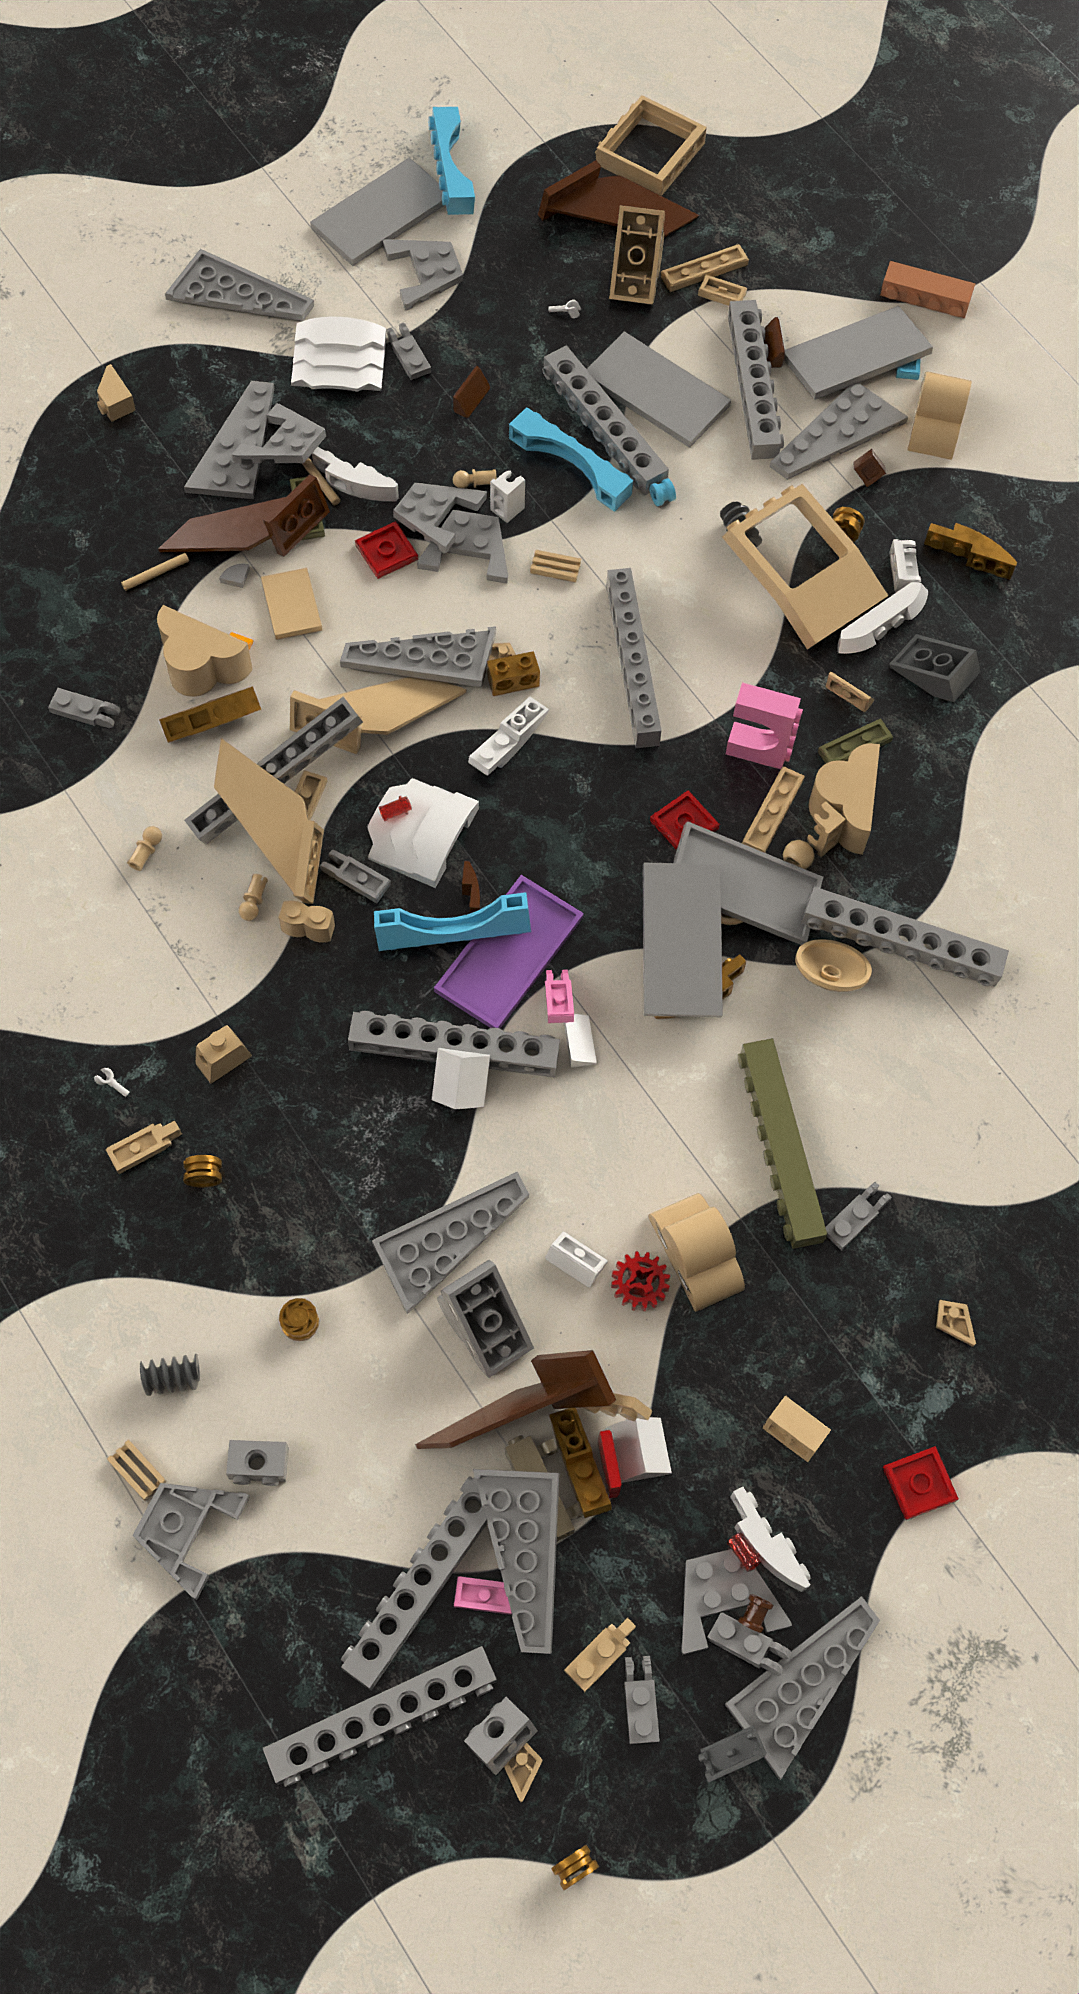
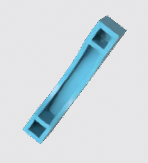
(457, 189)
(537, 434)
(403, 929)

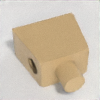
(220, 1053)

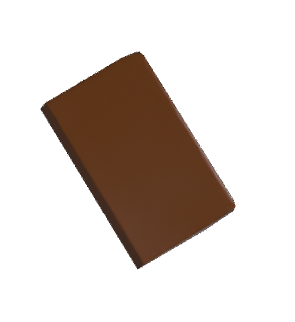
(775, 343)
(470, 393)

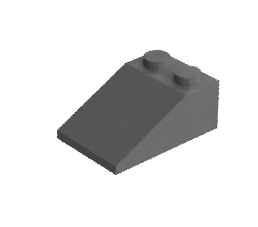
(937, 666)

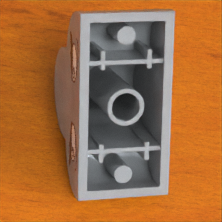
(485, 1318)

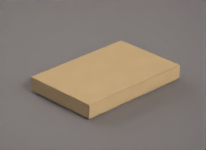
(291, 603)

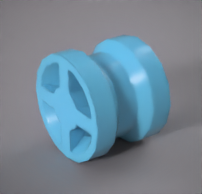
(662, 492)

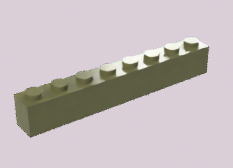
(782, 1144)

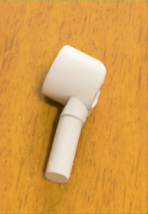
(571, 307)
(111, 1081)

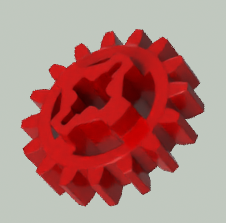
(631, 1287)

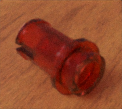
(395, 808)
(744, 1552)

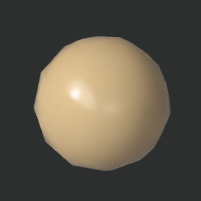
(799, 854)

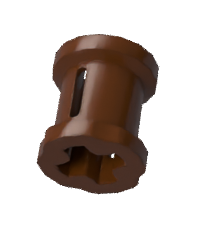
(755, 1613)

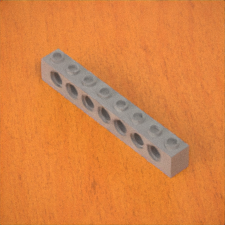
(754, 379)
(604, 419)
(633, 658)
(282, 764)
(917, 932)
(414, 1047)
(370, 1671)
(280, 1752)

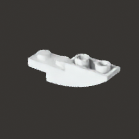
(359, 481)
(510, 737)
(774, 1552)

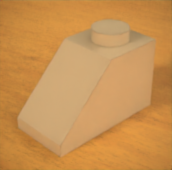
(114, 396)

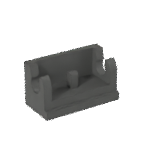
(732, 1753)

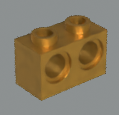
(513, 673)

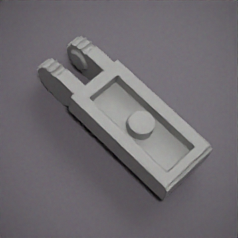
(409, 353)
(83, 708)
(356, 876)
(855, 1217)
(747, 1643)
(641, 1704)

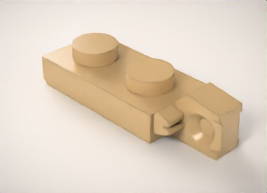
(142, 1145)
(626, 1406)
(599, 1655)

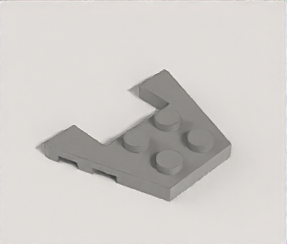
(434, 265)
(291, 442)
(428, 505)
(474, 537)
(174, 1522)
(719, 1585)

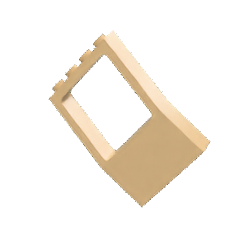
(828, 597)

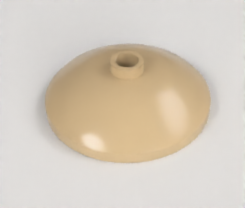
(833, 965)

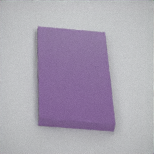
(500, 970)

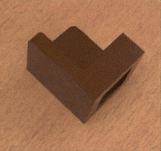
(869, 467)

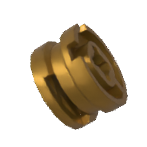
(847, 520)
(202, 1171)
(299, 1319)
(572, 1865)

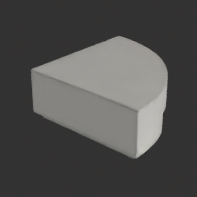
(235, 575)

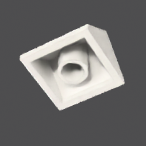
(460, 1078)
(640, 1449)

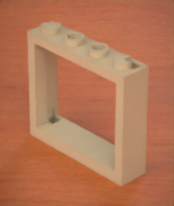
(664, 117)

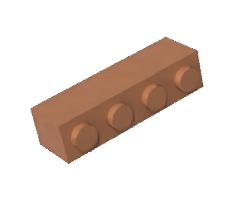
(927, 289)

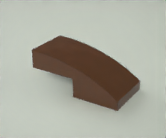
(470, 886)

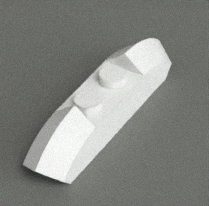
(888, 614)

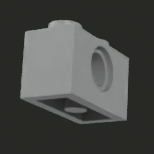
(243, 1452)
(499, 1751)

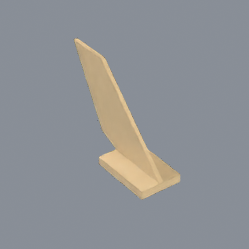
(380, 706)
(273, 819)

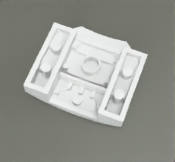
(339, 354)
(424, 837)

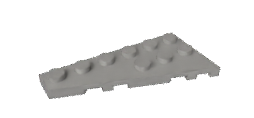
(225, 285)
(246, 424)
(841, 427)
(431, 656)
(436, 1243)
(524, 1536)
(791, 1704)

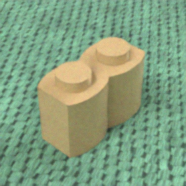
(301, 921)

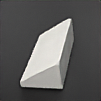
(580, 1041)
(575, 1259)

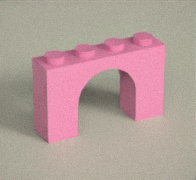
(772, 710)

